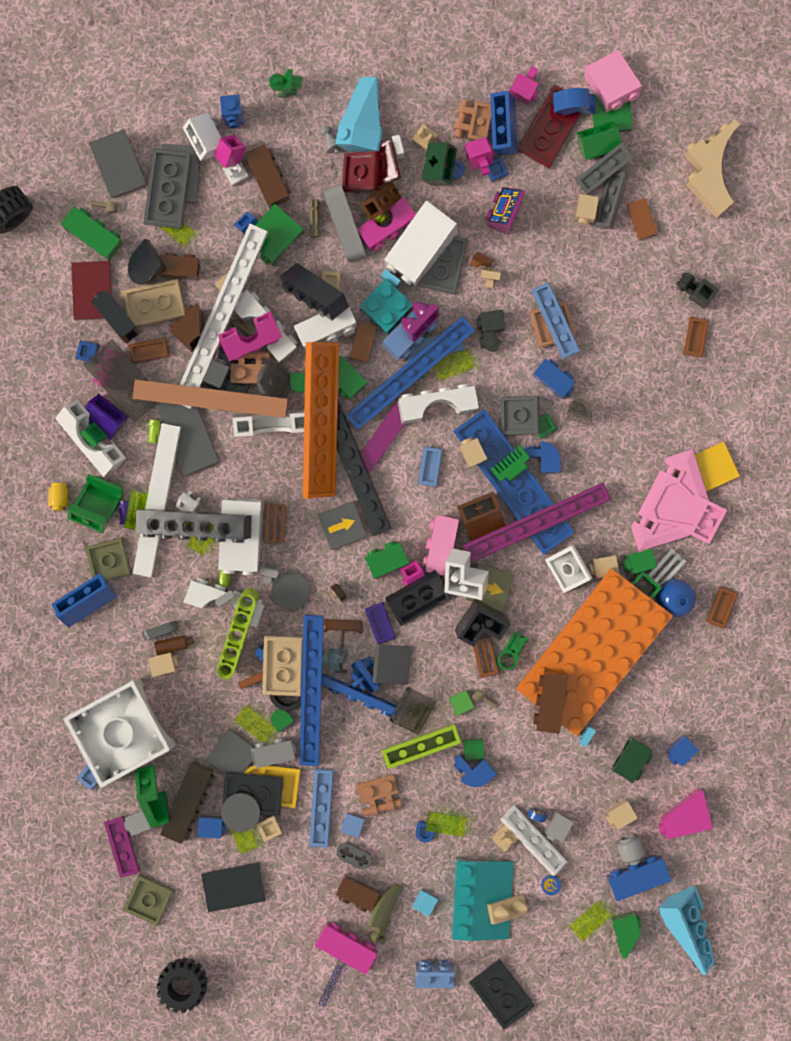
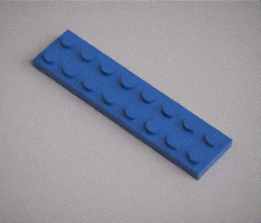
(524, 493)

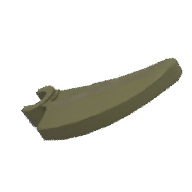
(382, 912)

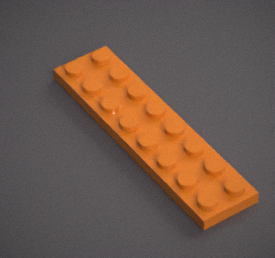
(320, 419)

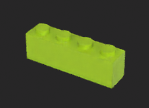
(421, 745)

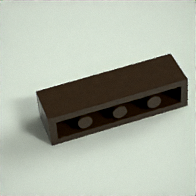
(187, 802)

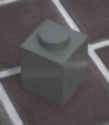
(217, 374)

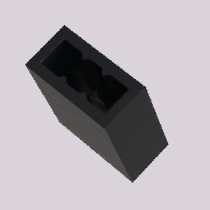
(115, 316)

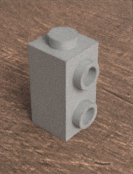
(273, 753)

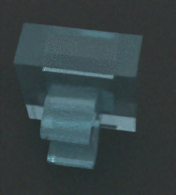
(336, 658)

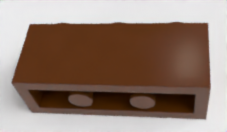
(268, 175)
(550, 701)

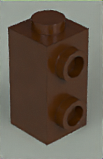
(381, 200)
(180, 267)
(358, 893)

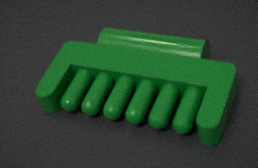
(515, 468)

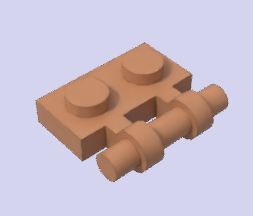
(479, 122)
(248, 373)
(377, 789)

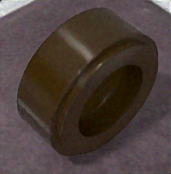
(338, 592)

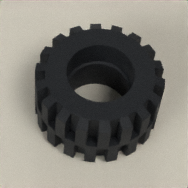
(13, 208)
(175, 1000)

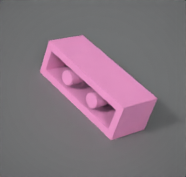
(440, 544)

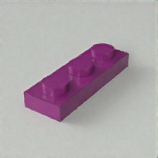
(121, 847)

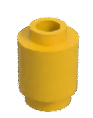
(58, 496)

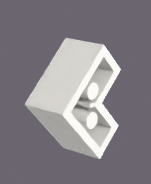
(461, 578)

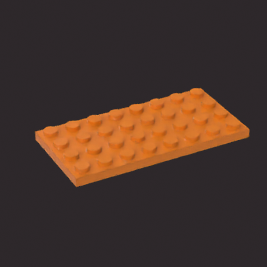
(598, 647)

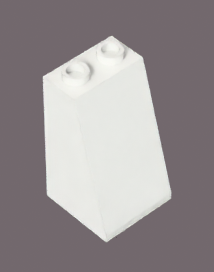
(421, 244)
(245, 555)

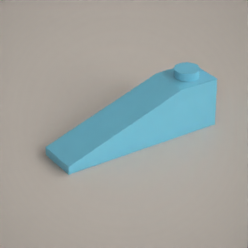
(360, 123)
(684, 921)

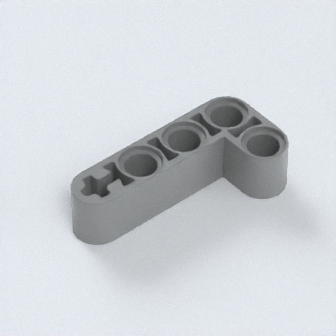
(343, 222)

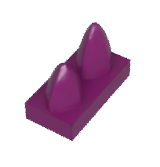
(426, 316)

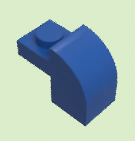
(573, 101)
(548, 455)
(475, 776)

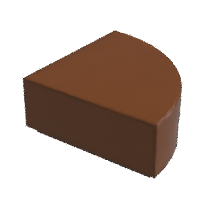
(481, 260)

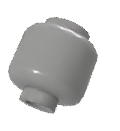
(630, 849)

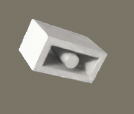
(202, 135)

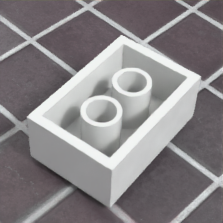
(324, 330)

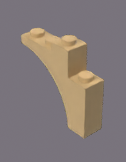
(707, 159)

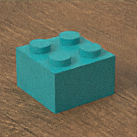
(386, 306)

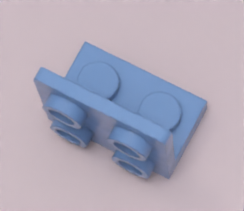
(434, 974)

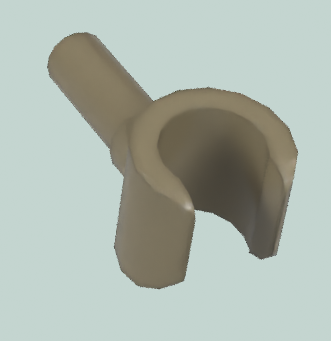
(110, 206)
(477, 695)

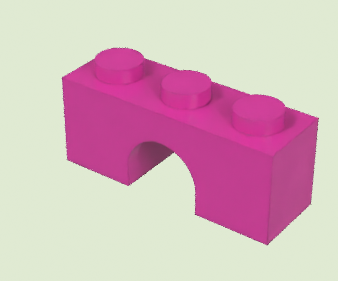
(374, 235)
(237, 345)

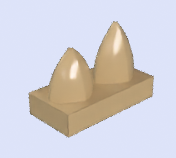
(507, 909)

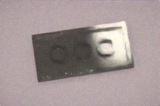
(117, 377)

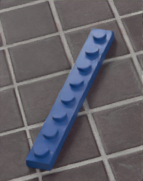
(410, 372)
(311, 689)
(353, 694)

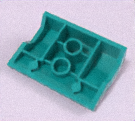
(475, 887)

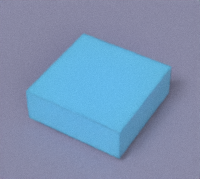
(391, 278)
(586, 736)
(424, 903)

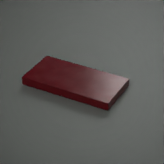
(547, 132)

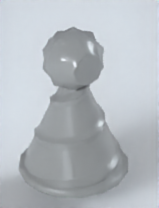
(330, 140)

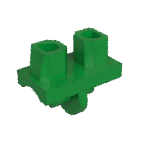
(286, 83)

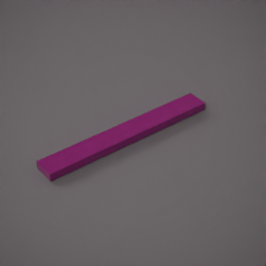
(537, 522)

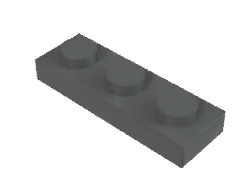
(604, 168)
(611, 200)

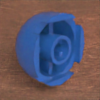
(676, 597)

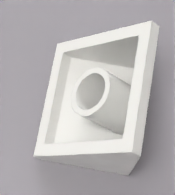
(568, 568)

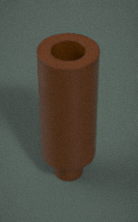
(172, 644)

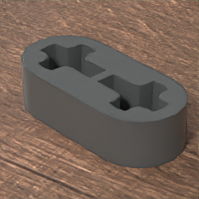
(160, 630)
(351, 859)

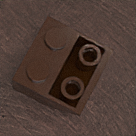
(189, 327)
(481, 516)

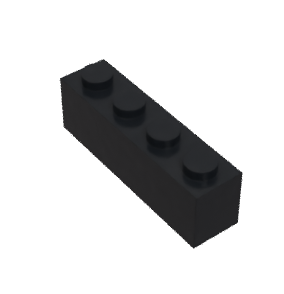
(314, 291)

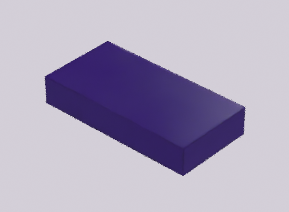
(380, 623)

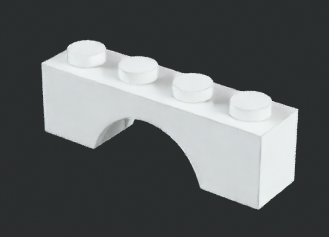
(249, 308)
(461, 400)
(253, 424)
(103, 456)
(201, 594)

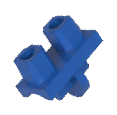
(362, 676)

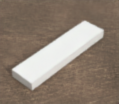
(533, 840)

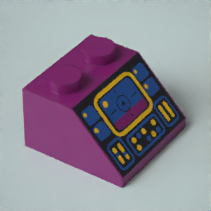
(505, 209)

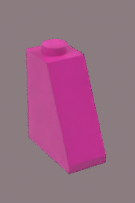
(686, 817)

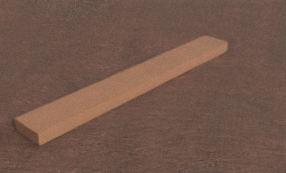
(210, 398)

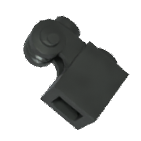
(700, 293)
(490, 323)

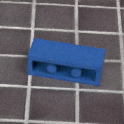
(503, 123)
(84, 600)
(638, 877)

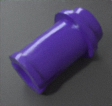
(123, 506)

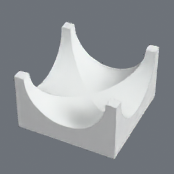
(118, 733)

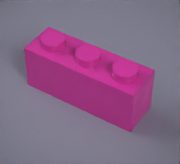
(346, 947)

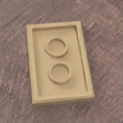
(154, 303)
(282, 665)

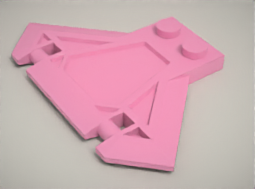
(677, 506)

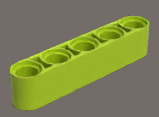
(242, 626)

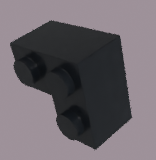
(481, 619)

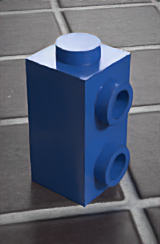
(232, 110)
(554, 378)

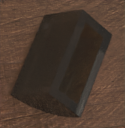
(579, 411)

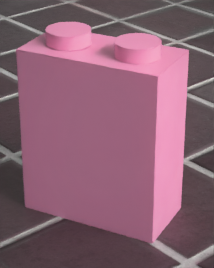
(612, 81)

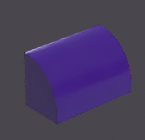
(105, 415)

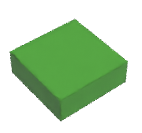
(461, 702)

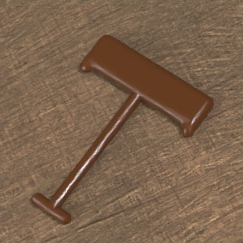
(343, 625)

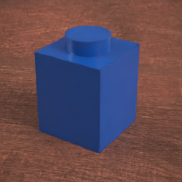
(681, 751)
(211, 827)

